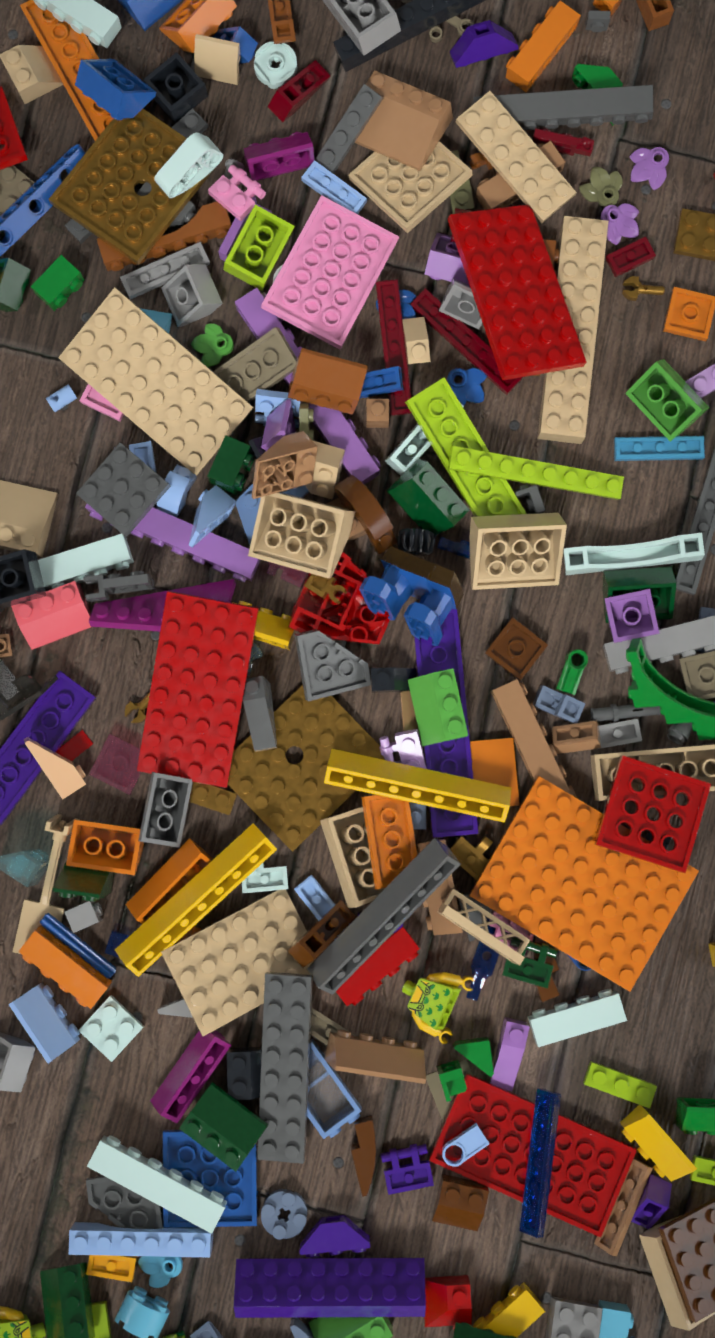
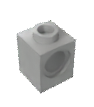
(84, 915)

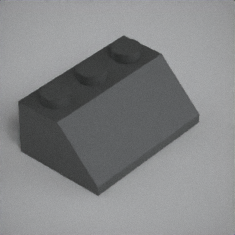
(165, 810)

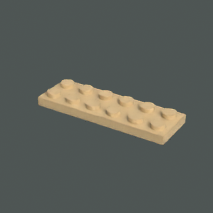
(515, 156)

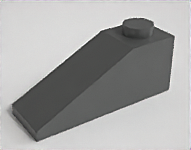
(260, 713)

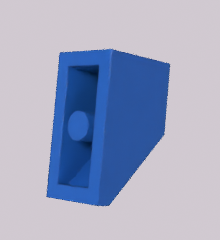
(240, 36)

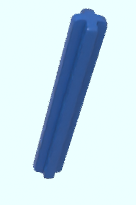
(78, 945)

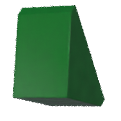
(478, 1052)

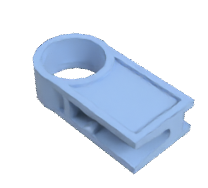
(470, 1141)

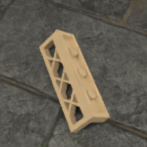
(480, 934)

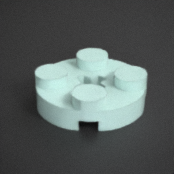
(275, 76)

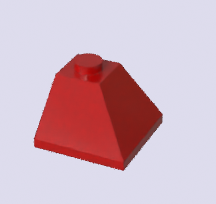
(447, 1301)

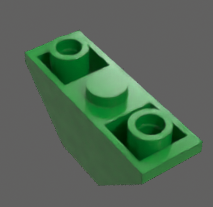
(595, 77)

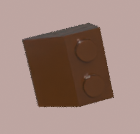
(460, 1202)

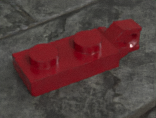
(565, 142)

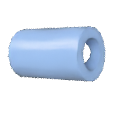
(61, 398)

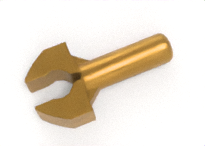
(640, 289)
(142, 705)

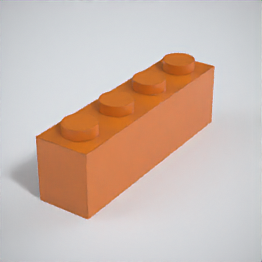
(542, 46)
(64, 967)

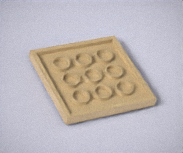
(406, 192)

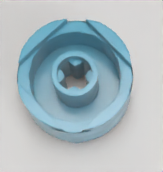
(142, 1313)

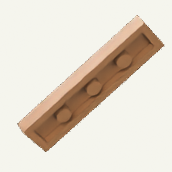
(624, 1207)

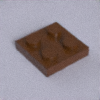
(516, 649)

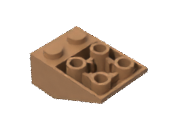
(285, 465)

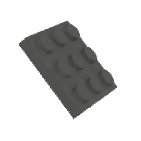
(123, 489)

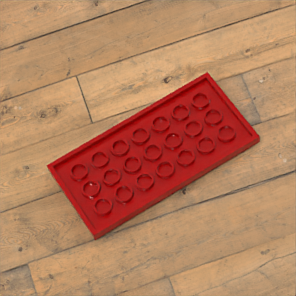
(516, 291)
(197, 688)
(585, 1165)

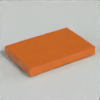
(495, 763)

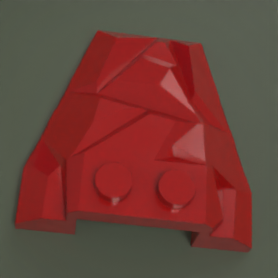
(343, 621)

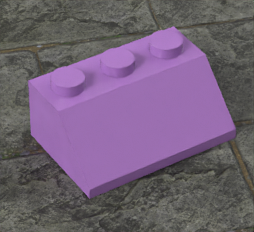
(445, 260)

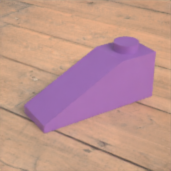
(509, 1053)

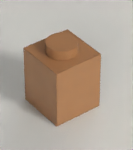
(377, 413)

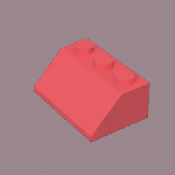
(53, 616)

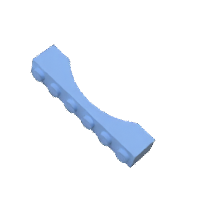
(102, 1239)

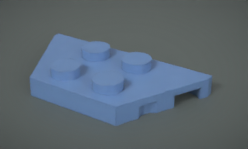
(248, 507)

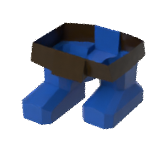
(415, 577)

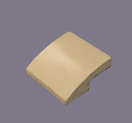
(217, 59)

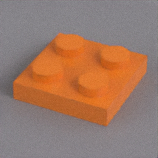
(689, 314)

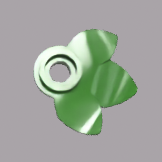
(209, 345)

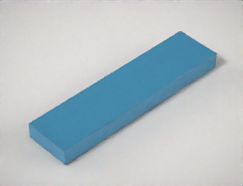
(658, 448)

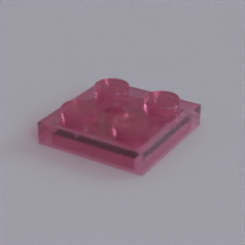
(117, 764)

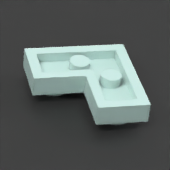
(266, 879)

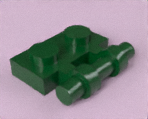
(531, 970)

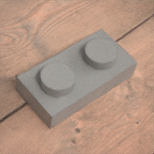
(619, 733)

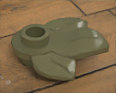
(600, 184)

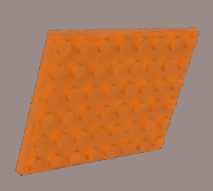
(577, 894)

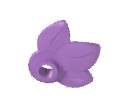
(649, 169)
(623, 224)

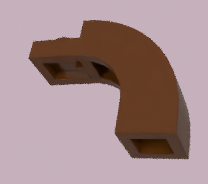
(368, 511)

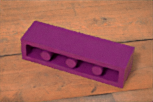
(189, 1075)

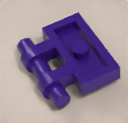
(407, 1176)

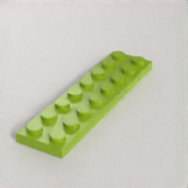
(448, 425)

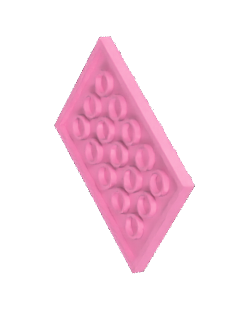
(330, 272)

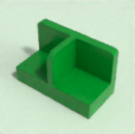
(451, 1078)

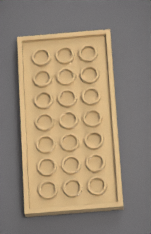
(155, 381)

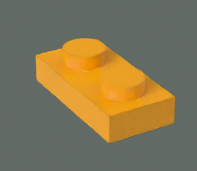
(112, 1267)

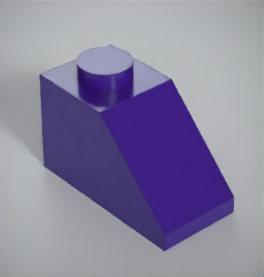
(652, 1202)

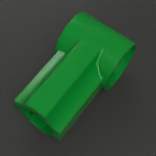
(571, 674)

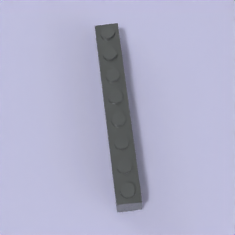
(579, 106)
(383, 916)

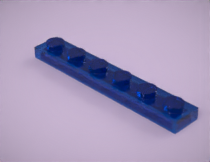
(540, 1162)

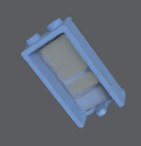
(329, 1099)

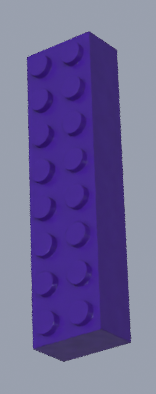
(330, 1287)

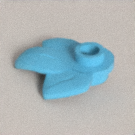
(159, 1269)

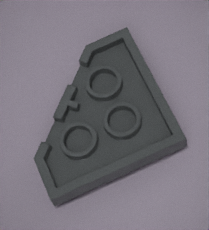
(328, 666)
(123, 1205)

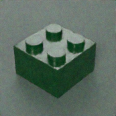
(231, 465)

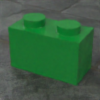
(58, 283)

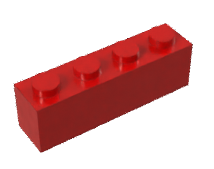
(382, 962)

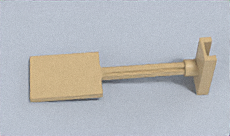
(33, 910)

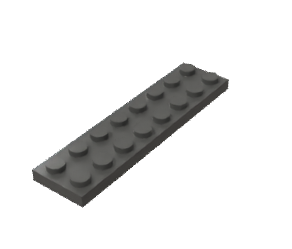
(285, 1066)

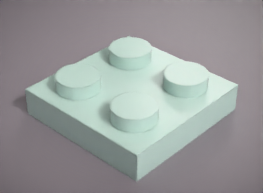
(111, 1028)

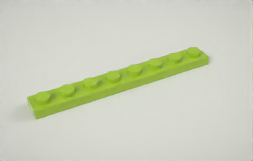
(535, 472)

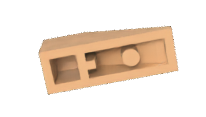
(59, 770)

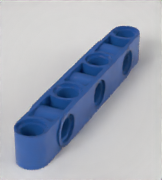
(18, 216)

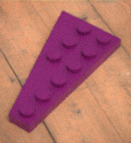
(147, 610)

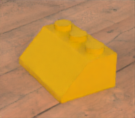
(272, 628)
(656, 1145)

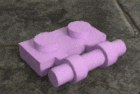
(409, 748)

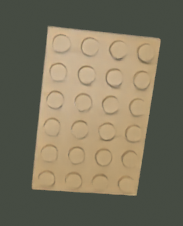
(226, 963)

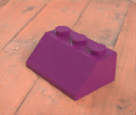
(279, 156)

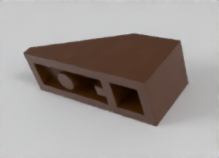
(321, 934)

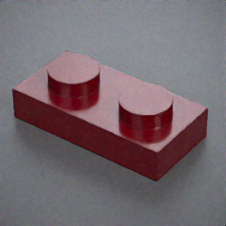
(630, 256)

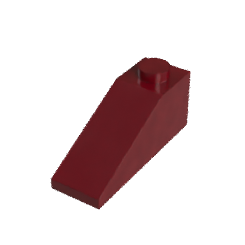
(298, 90)

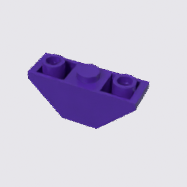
(481, 43)
(334, 1236)

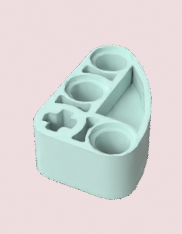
(188, 165)

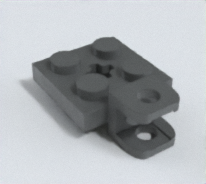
(117, 584)

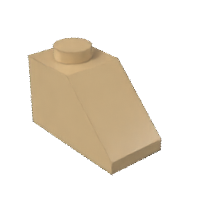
(416, 340)

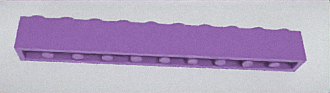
(329, 422)

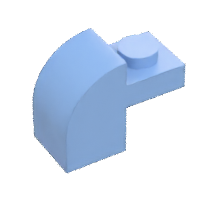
(174, 499)

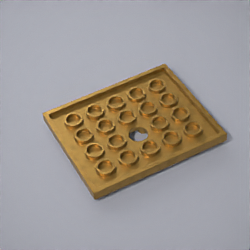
(103, 183)
(294, 796)

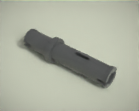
(621, 712)

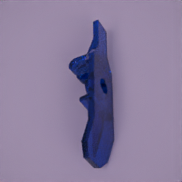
(482, 968)

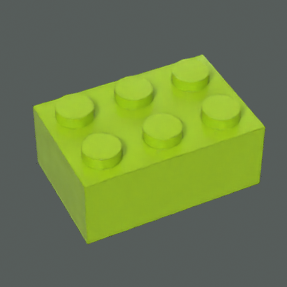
(258, 247)

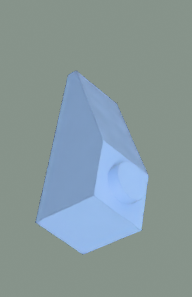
(212, 511)

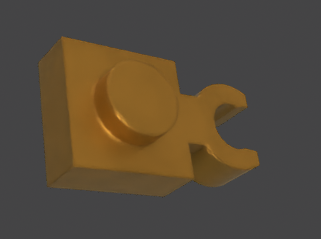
(324, 586)

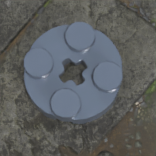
(281, 1227)

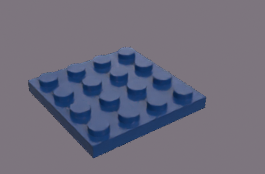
(198, 1164)

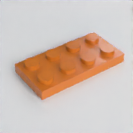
(389, 837)

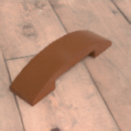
(281, 21)

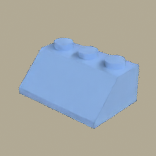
(45, 1022)

